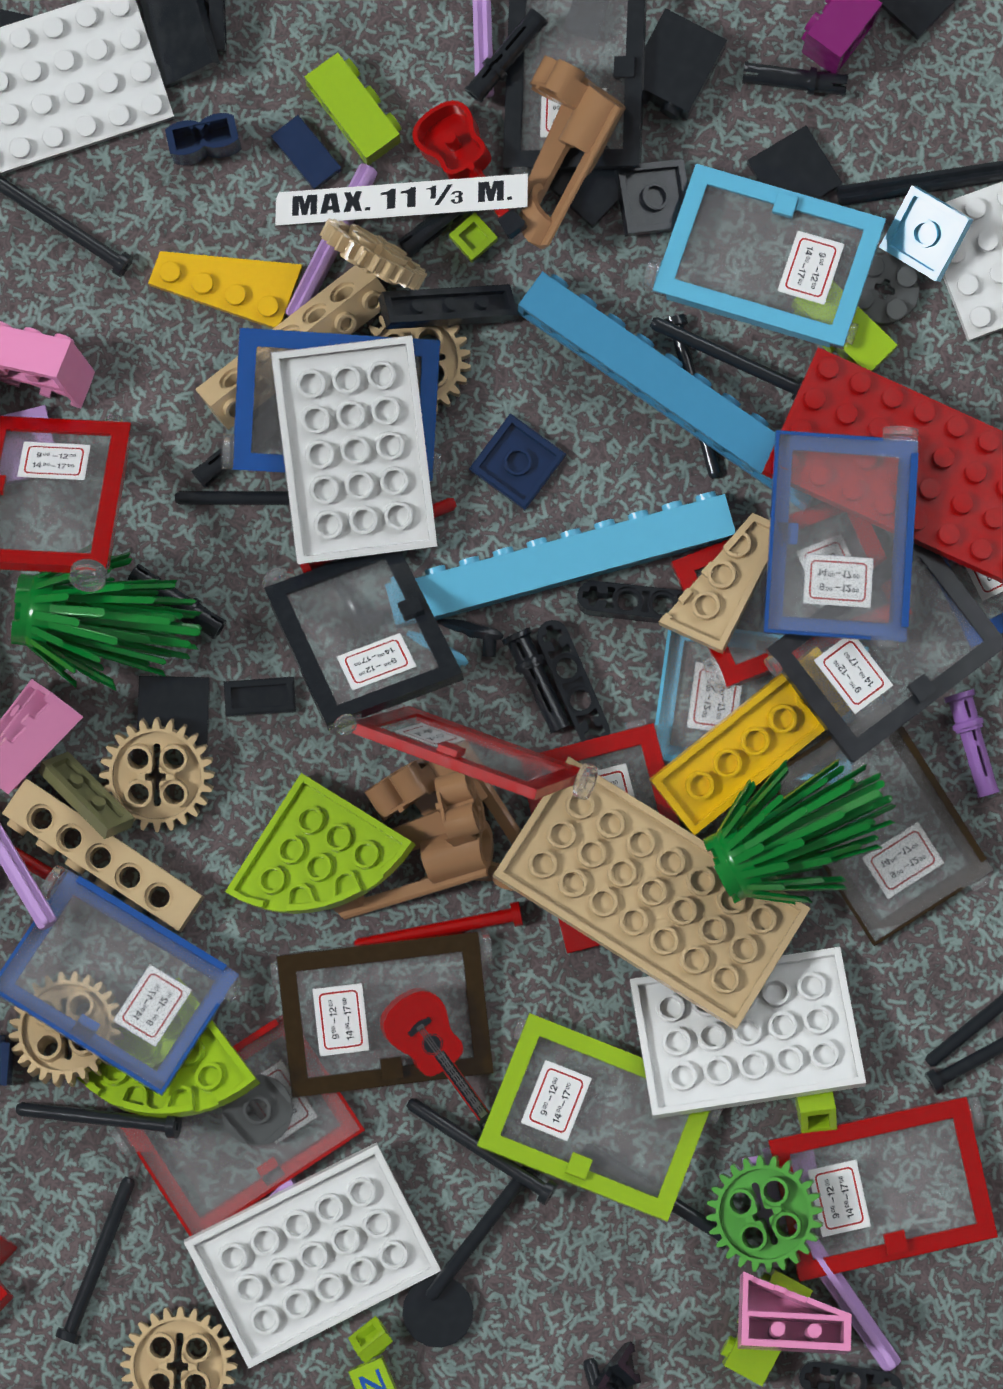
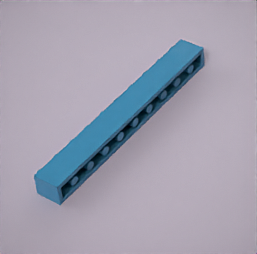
(649, 374)

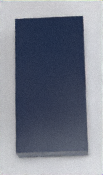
(306, 152)

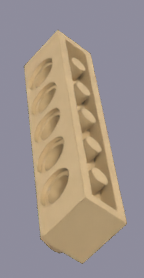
(335, 310)
(33, 799)

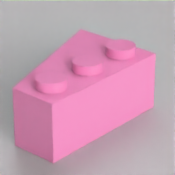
(44, 362)
(31, 731)
(788, 1321)

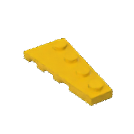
(232, 285)

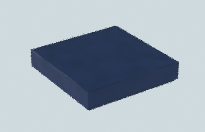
(517, 462)

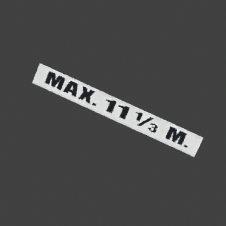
(402, 199)

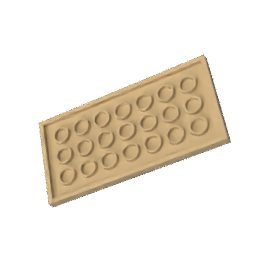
(649, 897)

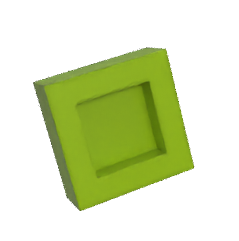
(473, 237)
(370, 1340)

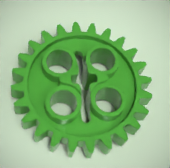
(795, 1203)

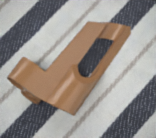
(583, 122)
(416, 785)
(452, 844)

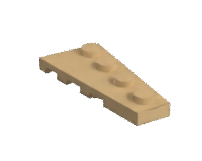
(720, 595)

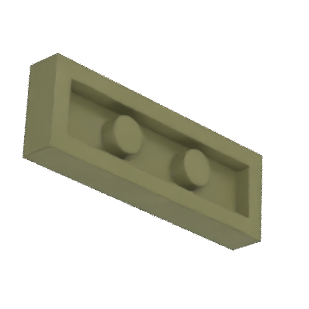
(86, 795)

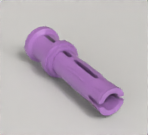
(968, 726)

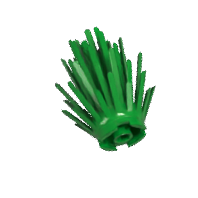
(78, 627)
(776, 844)

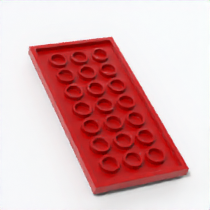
(957, 459)

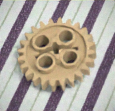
(373, 254)
(449, 347)
(188, 775)
(35, 1037)
(146, 1363)

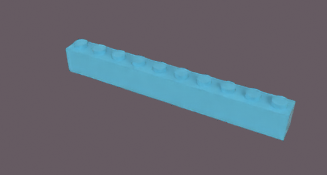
(577, 555)

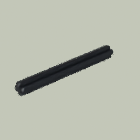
(927, 181)

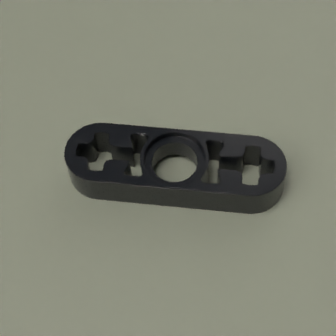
(824, 1369)

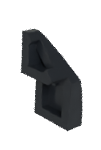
(619, 1371)

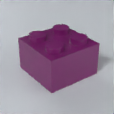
(838, 31)

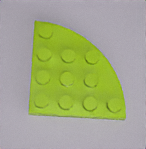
(317, 854)
(206, 1081)

